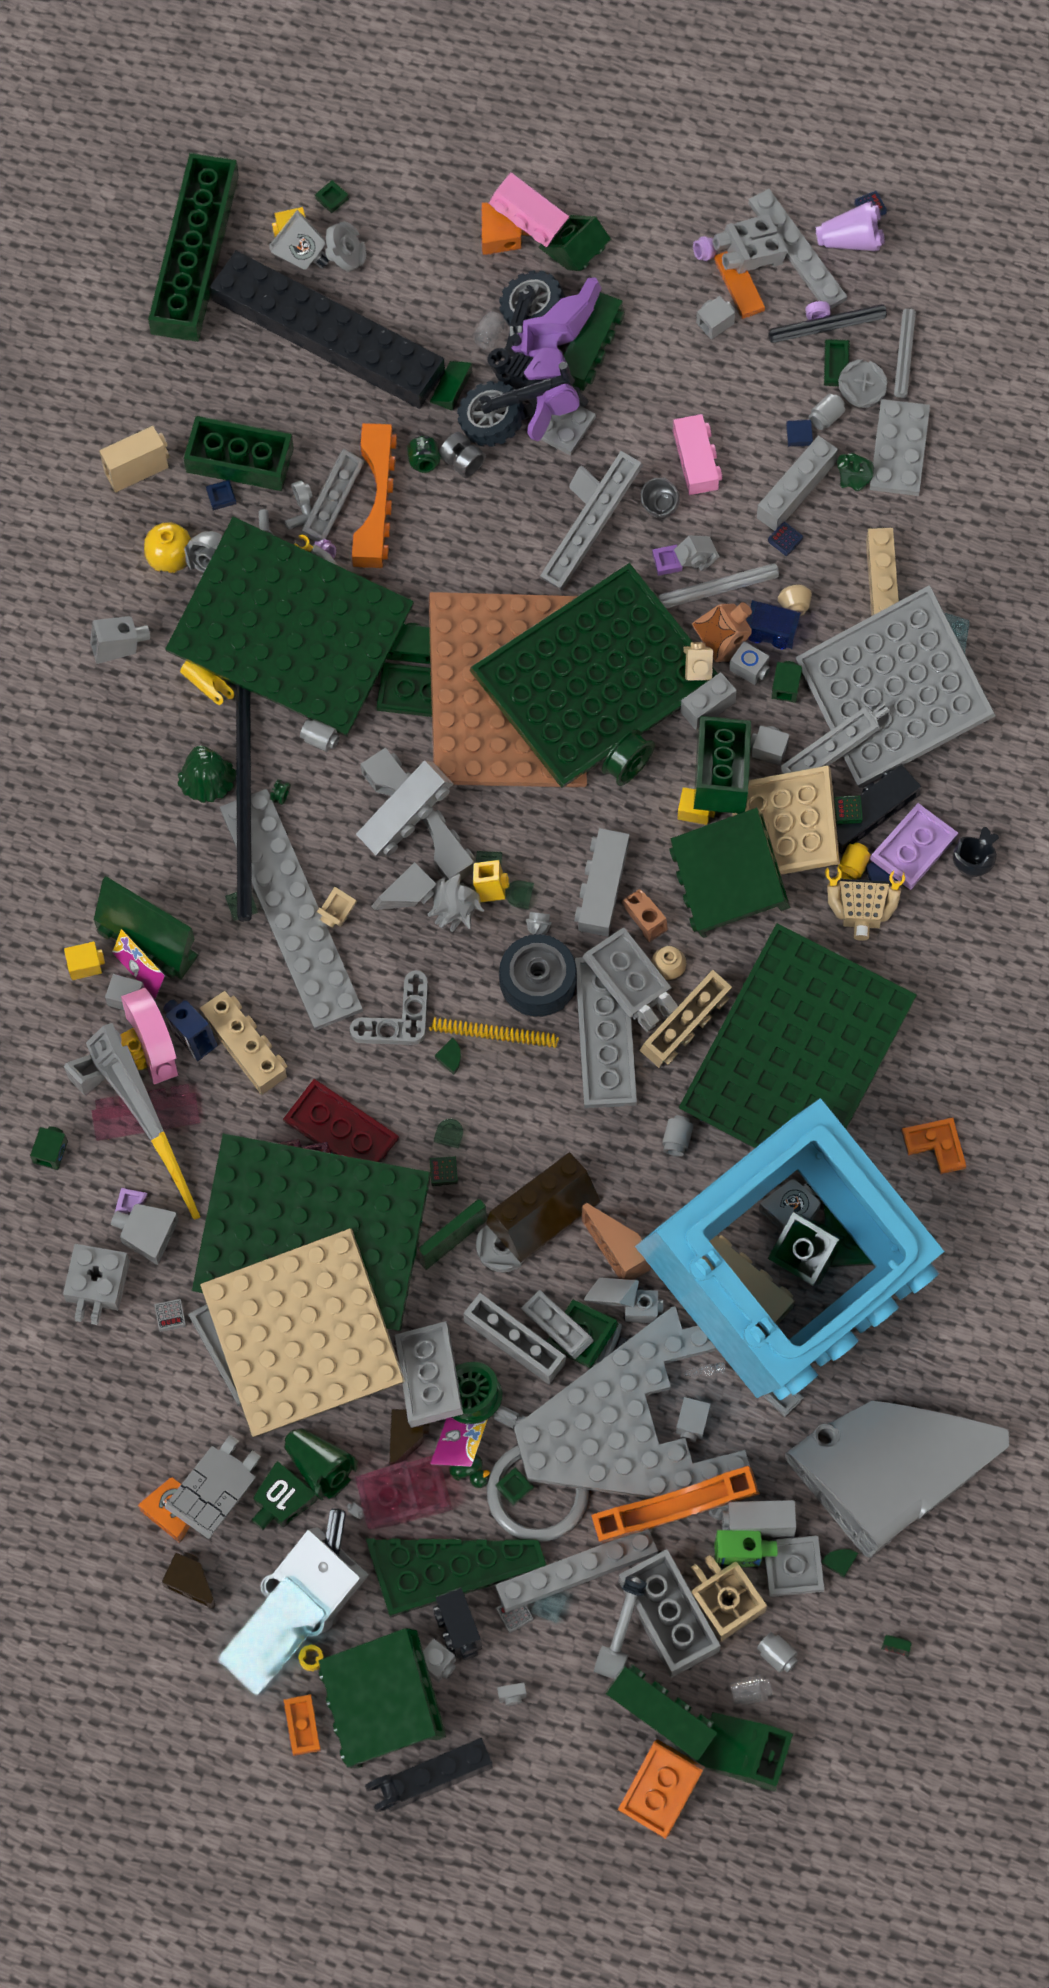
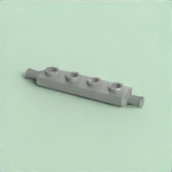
(837, 741)

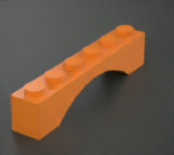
(369, 540)
(676, 1505)

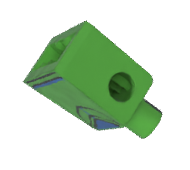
(730, 1548)

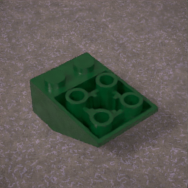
(747, 1751)

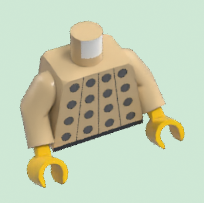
(863, 902)

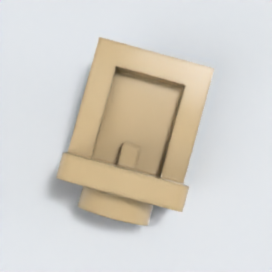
(698, 661)
(336, 908)

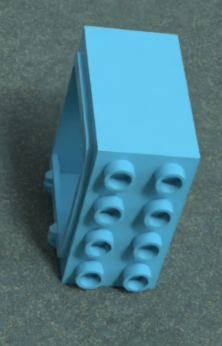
(859, 1200)

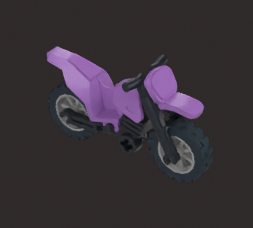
(530, 361)

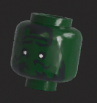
(423, 454)

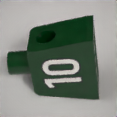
(281, 1498)

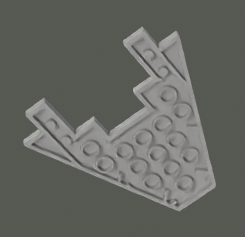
(601, 1427)

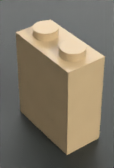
(134, 458)

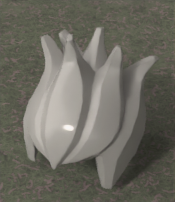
(454, 903)

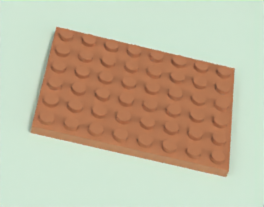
(468, 729)

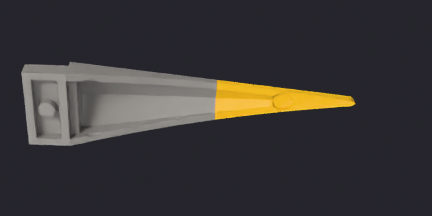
(122, 1073)

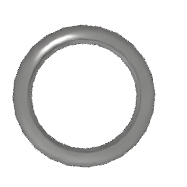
(518, 1530)

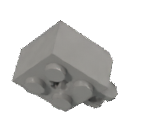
(100, 1294)

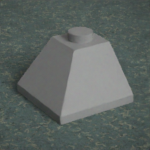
(407, 890)

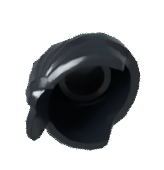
(975, 855)

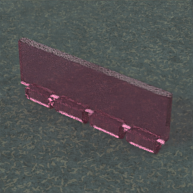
(172, 1111)

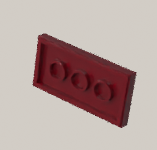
(332, 1119)

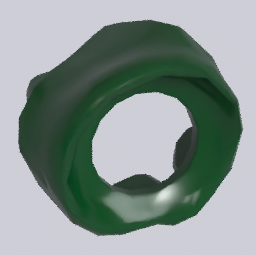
(853, 474)

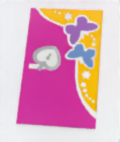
(138, 964)
(458, 1443)

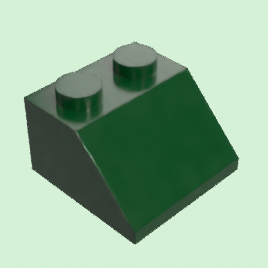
(577, 242)
(806, 1248)

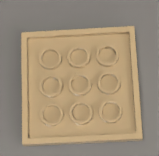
(798, 817)

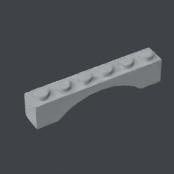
(450, 858)

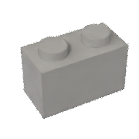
(708, 700)

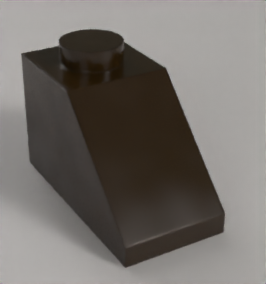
(403, 1438)
(188, 1579)

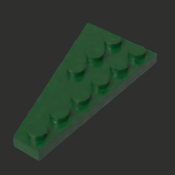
(423, 1569)

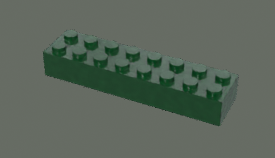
(193, 247)

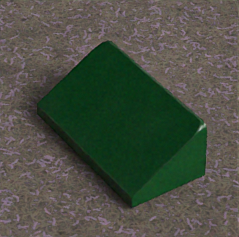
(452, 384)

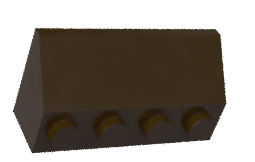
(543, 1207)

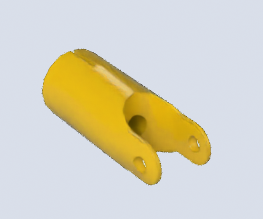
(207, 682)

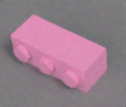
(528, 209)
(696, 454)

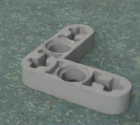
(401, 1026)

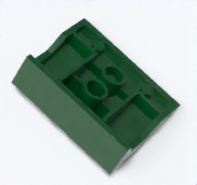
(154, 931)

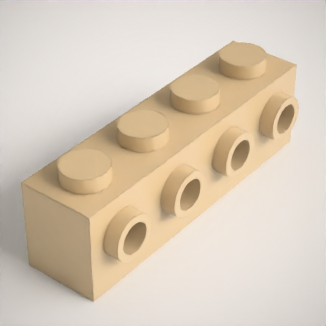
(685, 1019)
(243, 1042)

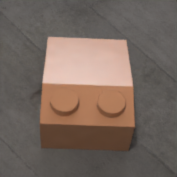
(616, 1243)

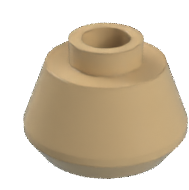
(795, 598)
(669, 962)

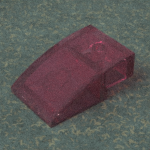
(403, 1493)

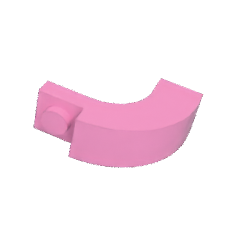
(152, 1033)

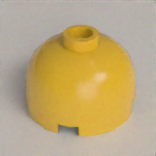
(165, 547)

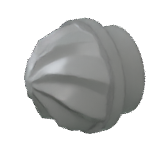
(538, 923)

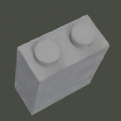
(772, 1518)

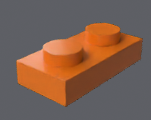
(302, 1725)

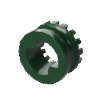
(280, 792)

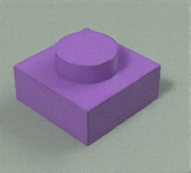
(666, 560)

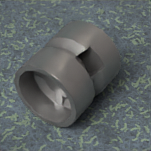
(462, 455)

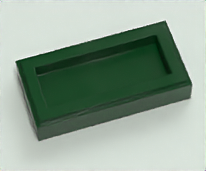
(835, 360)

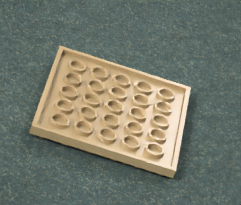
(302, 1332)

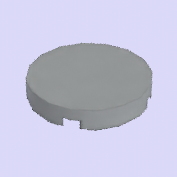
(862, 383)

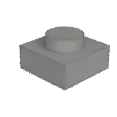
(512, 1694)

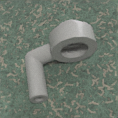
(302, 494)

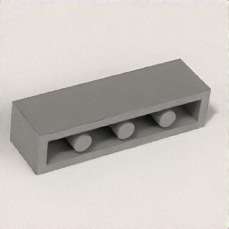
(797, 483)
(405, 809)
(603, 882)
(514, 1338)

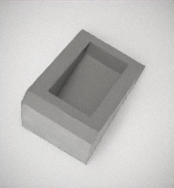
(84, 1074)

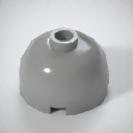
(201, 549)

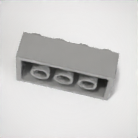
(671, 1615)

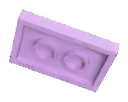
(914, 846)

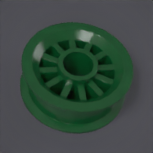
(628, 757)
(486, 1395)

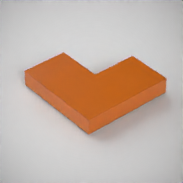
(941, 1138)

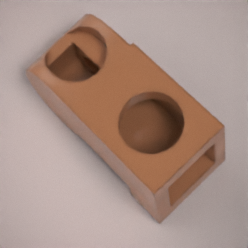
(645, 914)

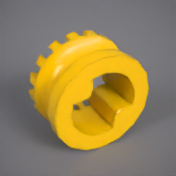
(302, 1655)

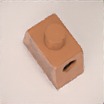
(724, 629)

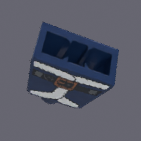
(190, 1028)

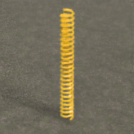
(508, 1036)

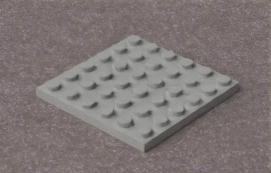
(911, 665)

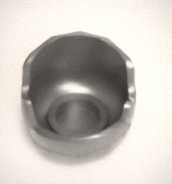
(660, 493)

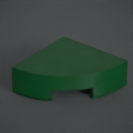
(450, 1056)
(840, 1561)

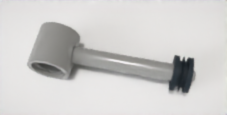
(611, 1658)

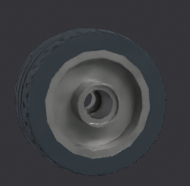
(533, 957)

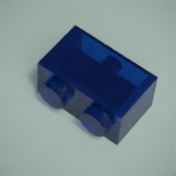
(773, 625)

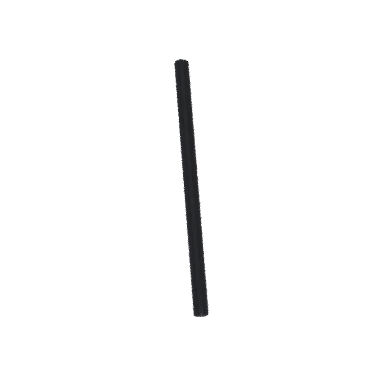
(243, 796)

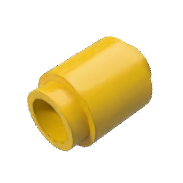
(854, 861)

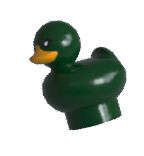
(478, 1477)

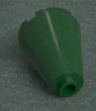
(320, 1462)

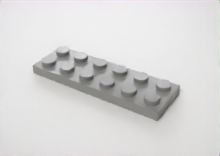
(604, 1044)

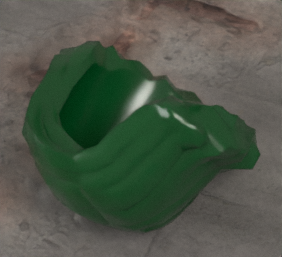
(206, 775)

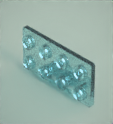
(272, 1635)

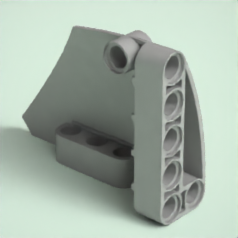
(891, 1466)

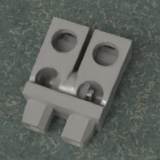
(750, 244)

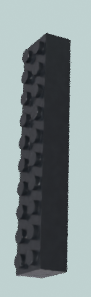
(327, 329)

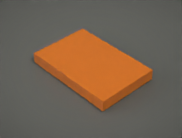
(661, 1788)

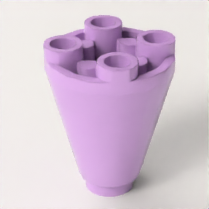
(853, 230)

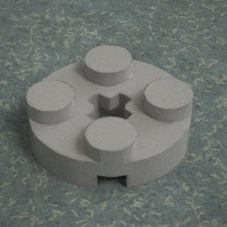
(345, 246)
(491, 1256)

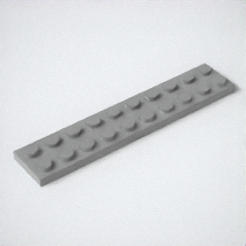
(294, 916)

